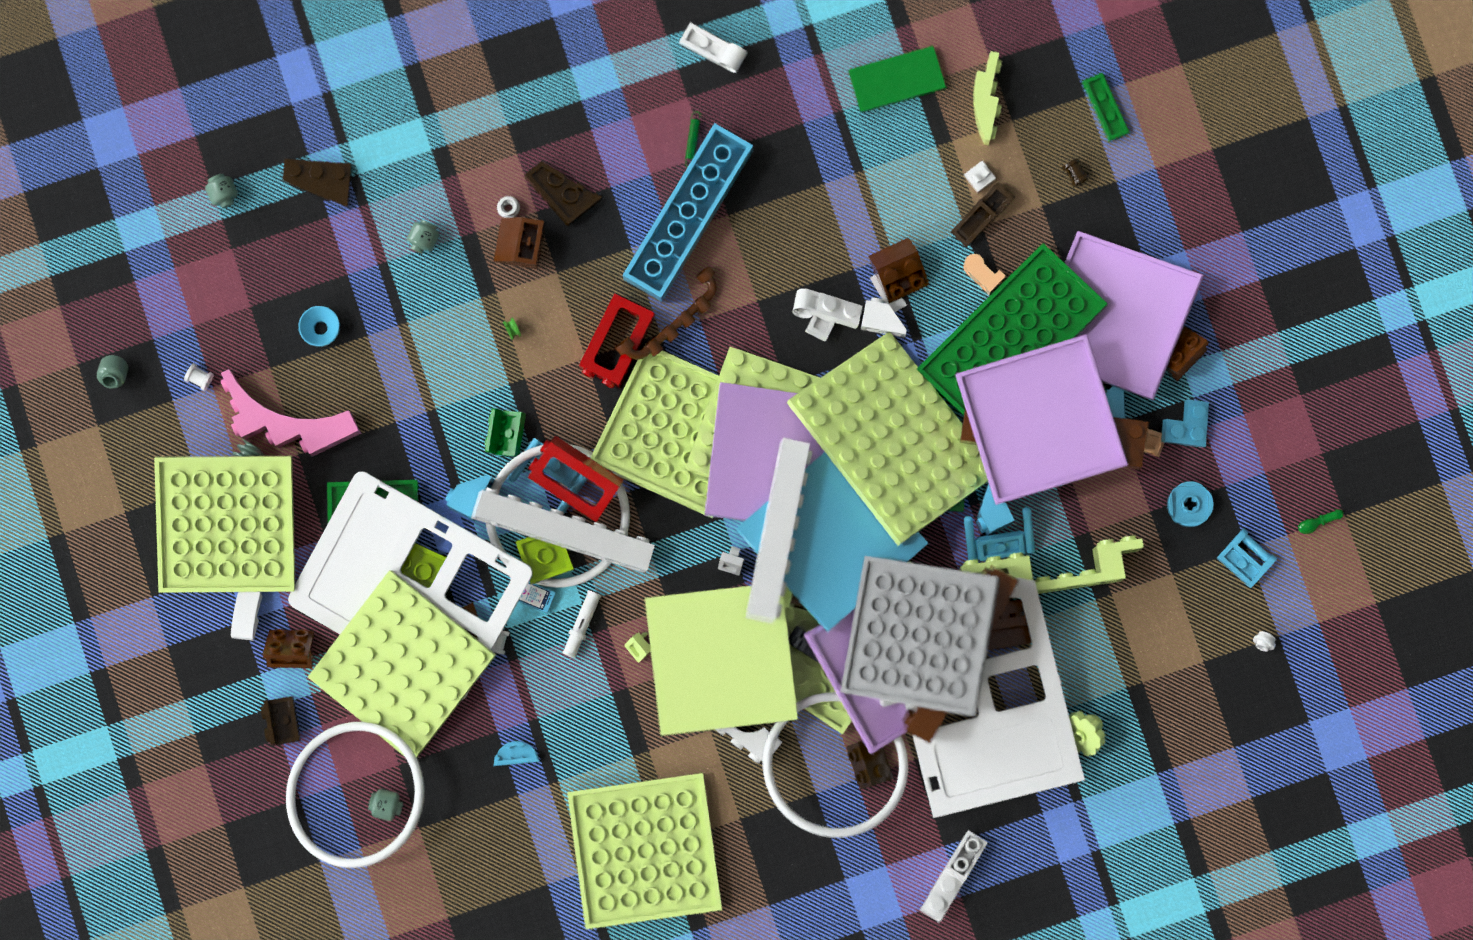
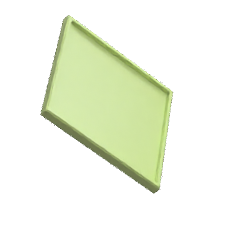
(716, 663)

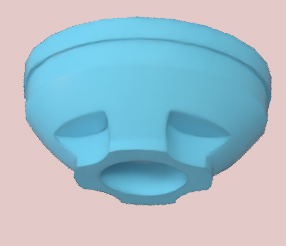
(311, 318)

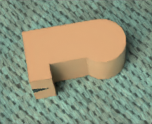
(981, 274)

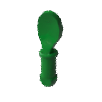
(1310, 525)

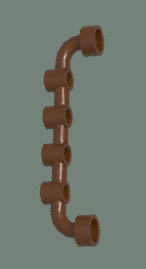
(670, 331)

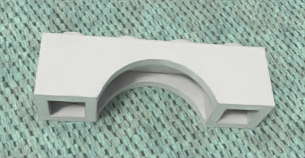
(753, 742)

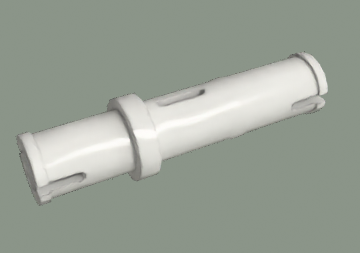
(582, 622)

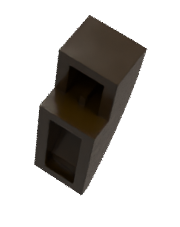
(982, 214)

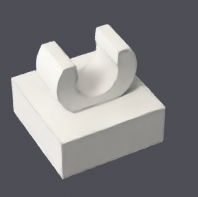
(979, 176)
(731, 562)

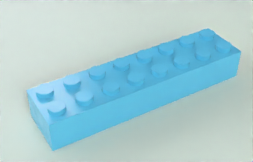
(688, 212)

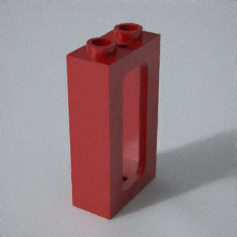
(615, 377)
(580, 463)

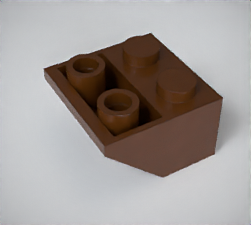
(520, 242)
(899, 270)

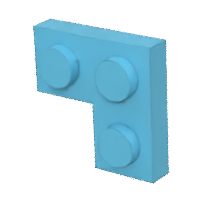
(1192, 429)

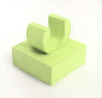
(638, 646)

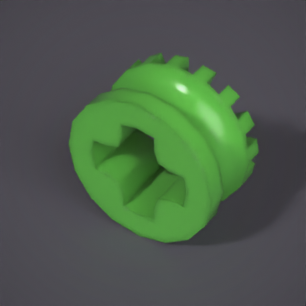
(512, 327)

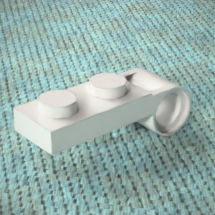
(711, 47)
(826, 307)

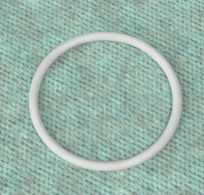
(562, 582)
(417, 807)
(806, 825)

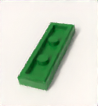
(1105, 107)

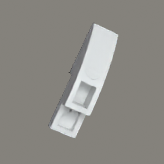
(953, 876)

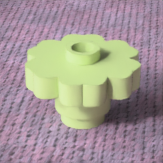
(1087, 732)

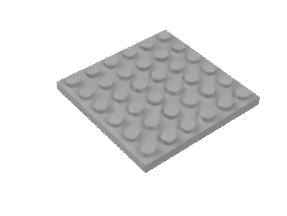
(920, 635)

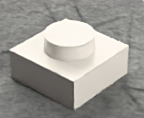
(820, 327)

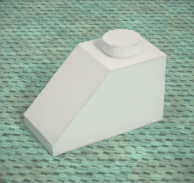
(881, 319)

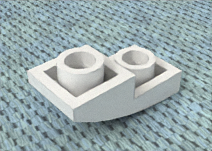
(245, 615)

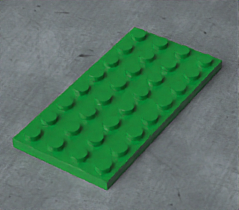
(1028, 311)

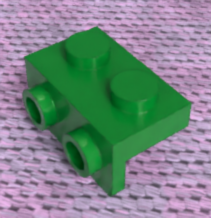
(504, 433)

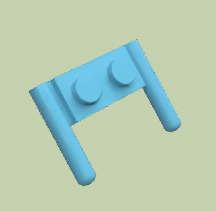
(555, 469)
(1000, 544)

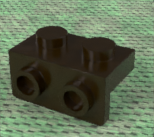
(281, 721)
(869, 767)

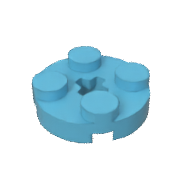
(1180, 495)

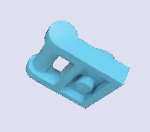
(1241, 563)

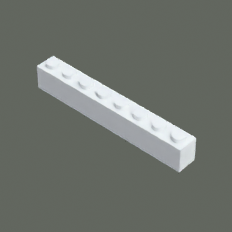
(562, 530)
(777, 531)

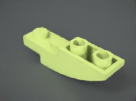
(987, 106)

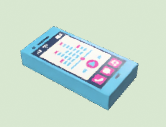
(537, 597)

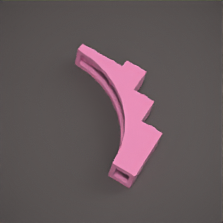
(315, 433)

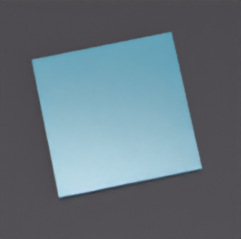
(831, 543)

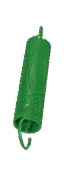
(692, 138)

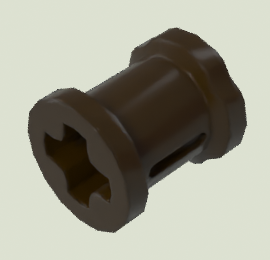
(1075, 172)

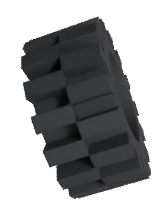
(799, 642)

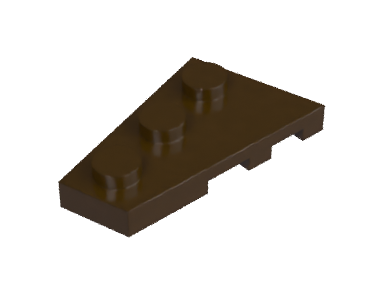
(320, 178)
(563, 195)

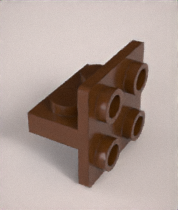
(1186, 353)
(1010, 627)
(289, 649)

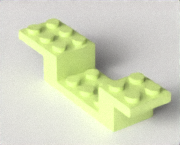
(1106, 558)

